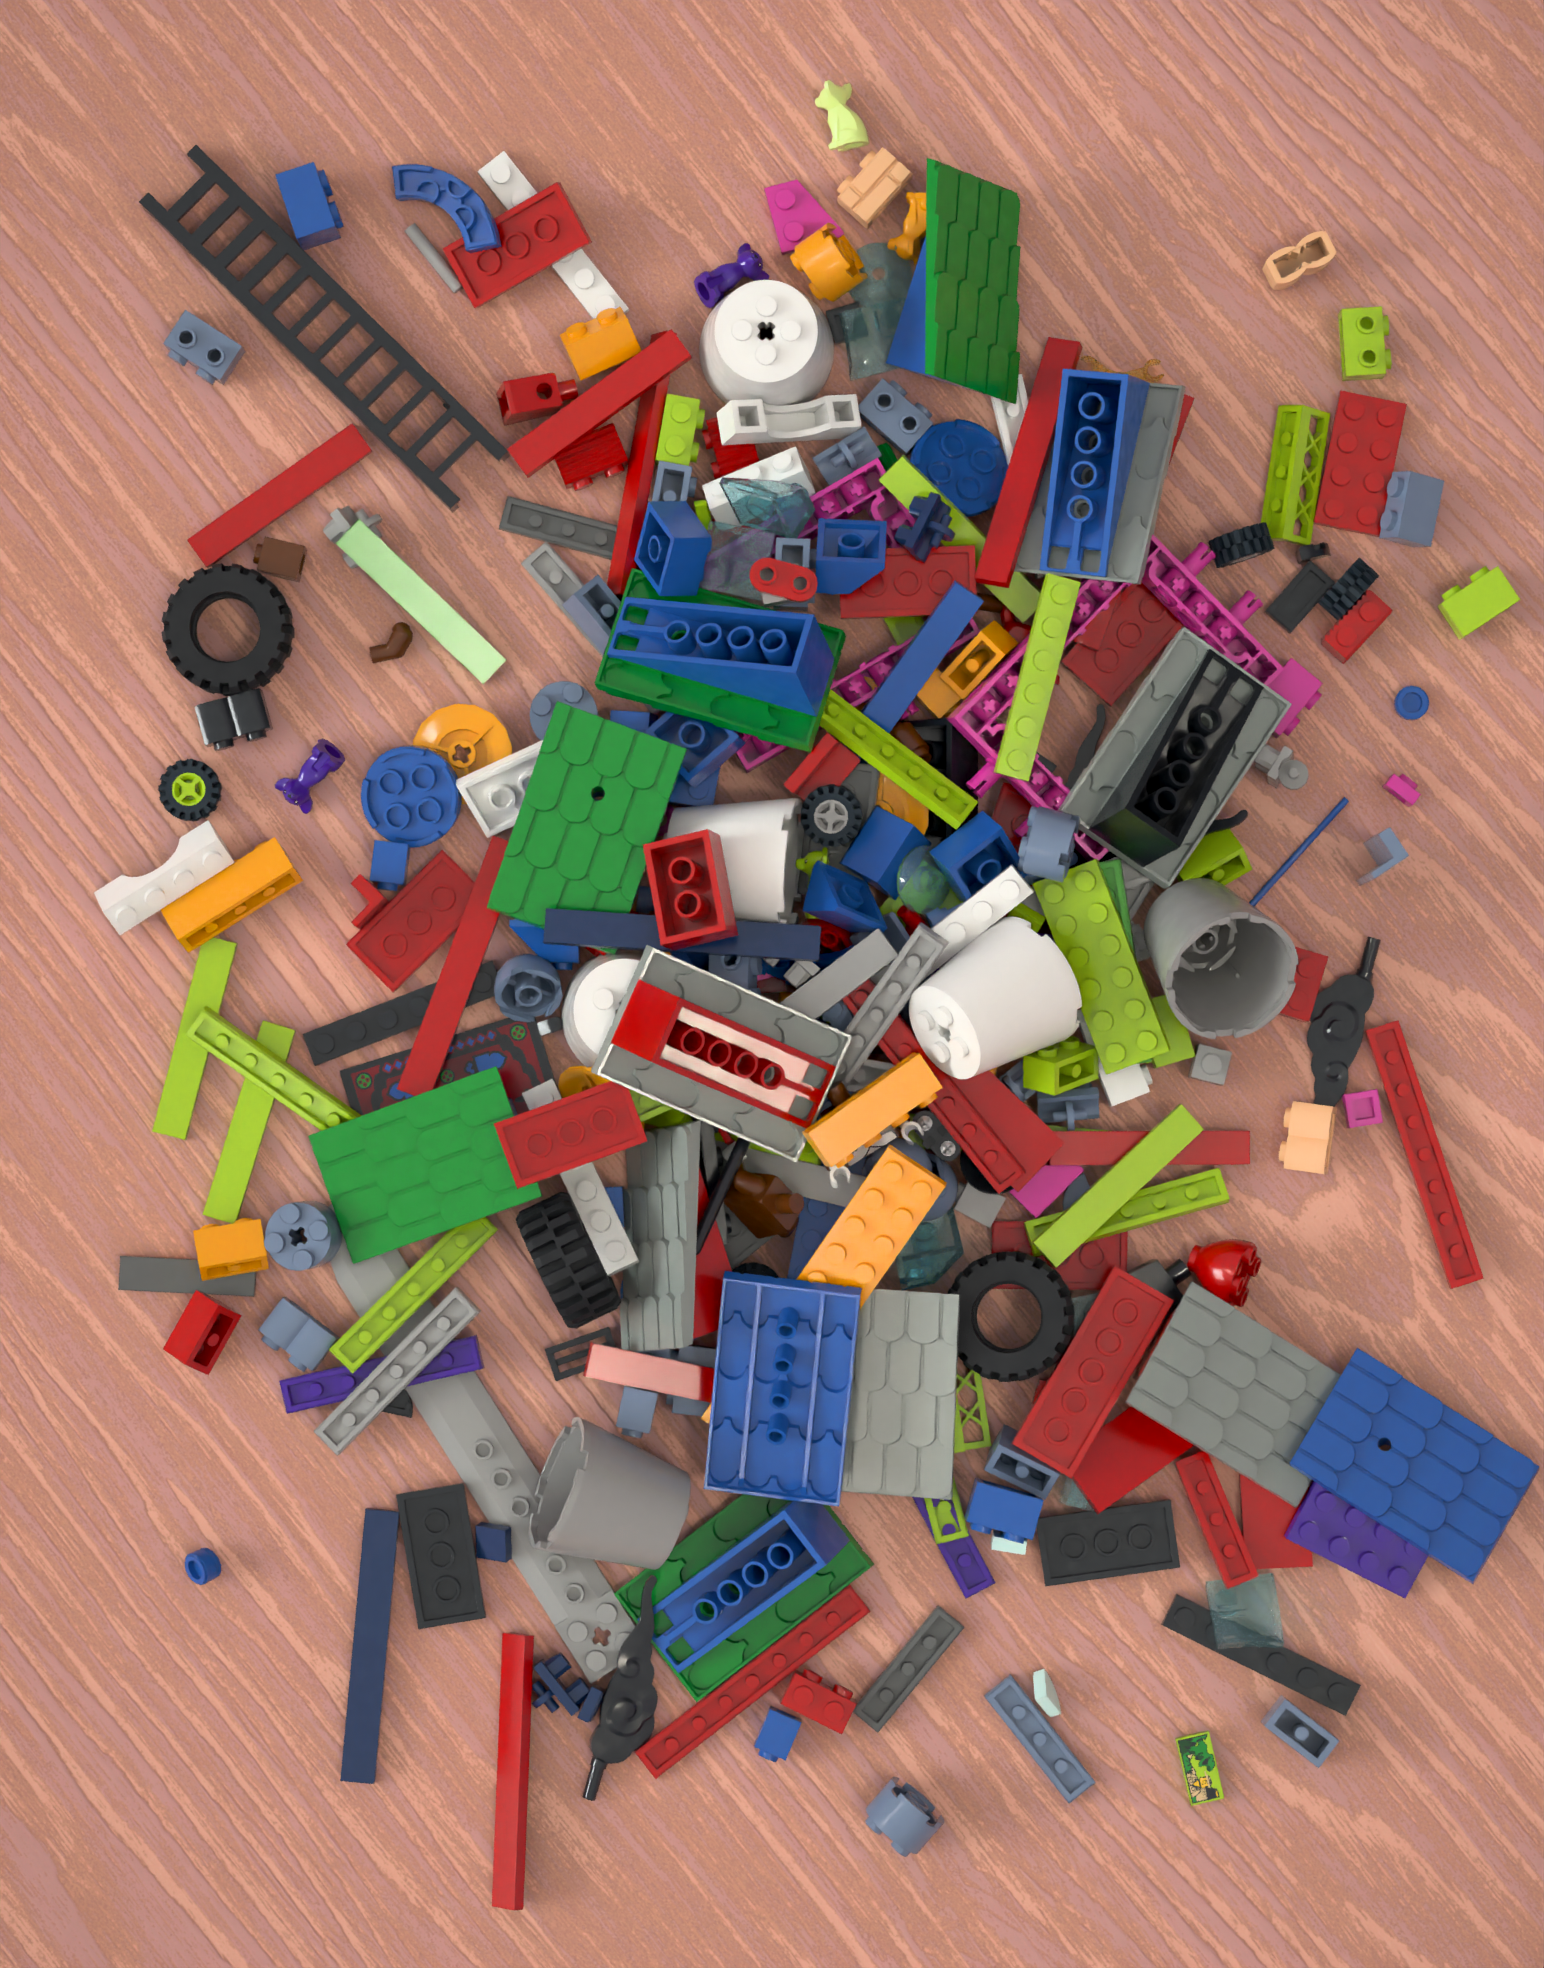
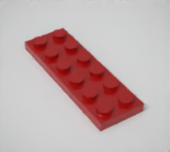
(1092, 1372)

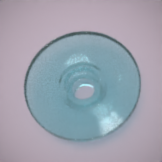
(894, 284)
(921, 881)

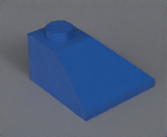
(848, 553)
(560, 956)

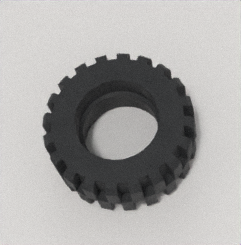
(199, 593)
(567, 1260)
(1055, 1308)

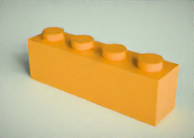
(231, 894)
(872, 1110)

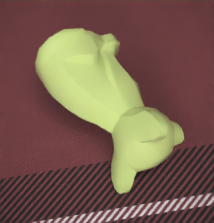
(845, 124)

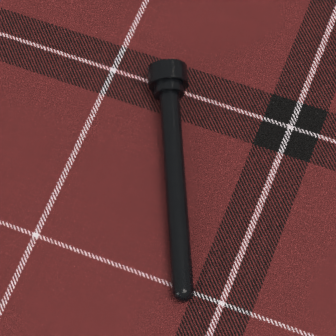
(720, 1192)

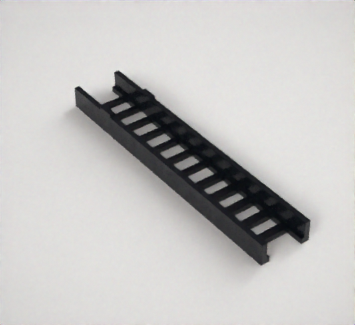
(264, 315)

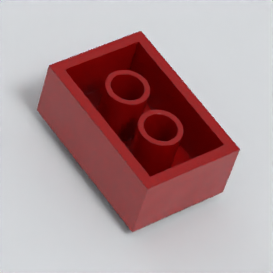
(690, 889)

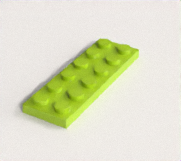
(1105, 967)

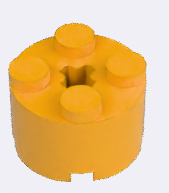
(828, 263)

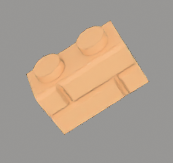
(873, 187)

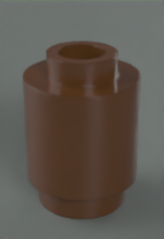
(910, 737)

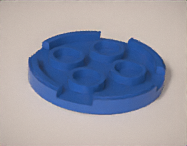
(962, 464)
(411, 796)

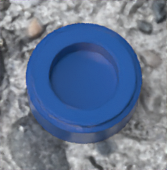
(1411, 703)

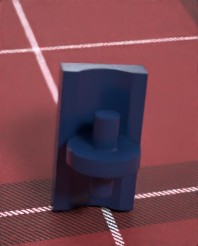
(929, 527)
(550, 1672)

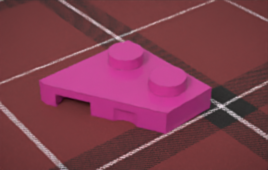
(795, 214)

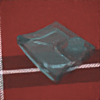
(869, 337)
(732, 557)
(1245, 1613)

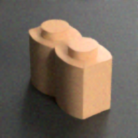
(1307, 258)
(1308, 1137)

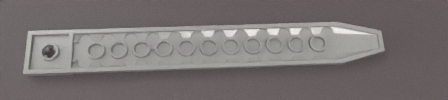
(498, 1478)

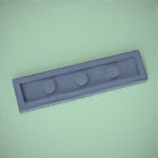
(1039, 1738)

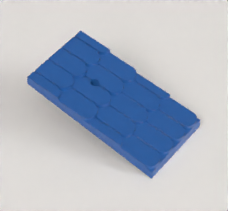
(782, 1388)
(1439, 1484)

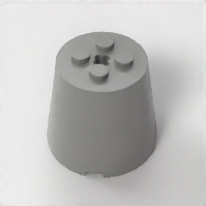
(1219, 959)
(608, 1500)

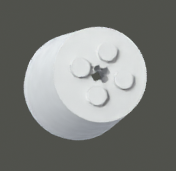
(778, 371)
(758, 850)
(593, 1000)
(996, 1001)

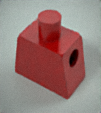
(520, 401)

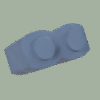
(298, 1335)

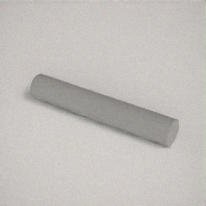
(434, 258)

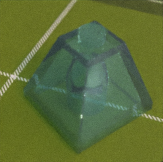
(769, 504)
(929, 1252)

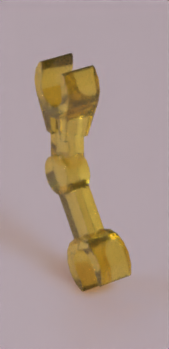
(1141, 373)

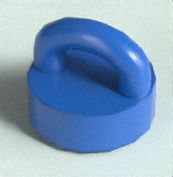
(202, 1566)

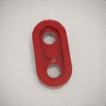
(782, 582)

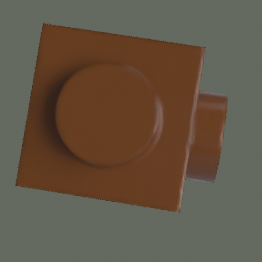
(280, 559)

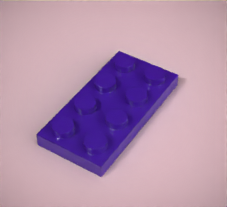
(1354, 1541)

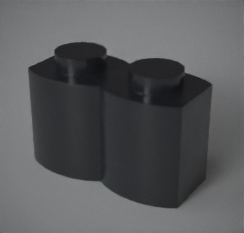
(233, 719)

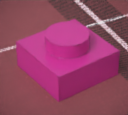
(1402, 788)
(1362, 1108)

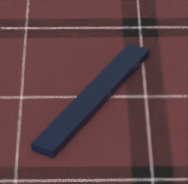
(639, 930)
(370, 1646)

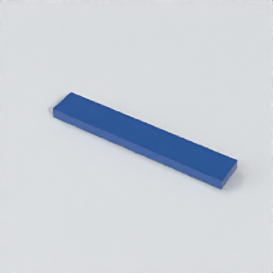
(921, 657)

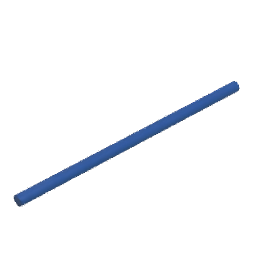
(1299, 851)

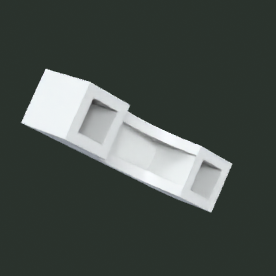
(818, 419)
(134, 899)

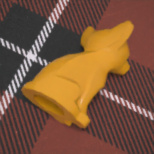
(914, 229)

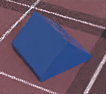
(881, 848)
(842, 900)

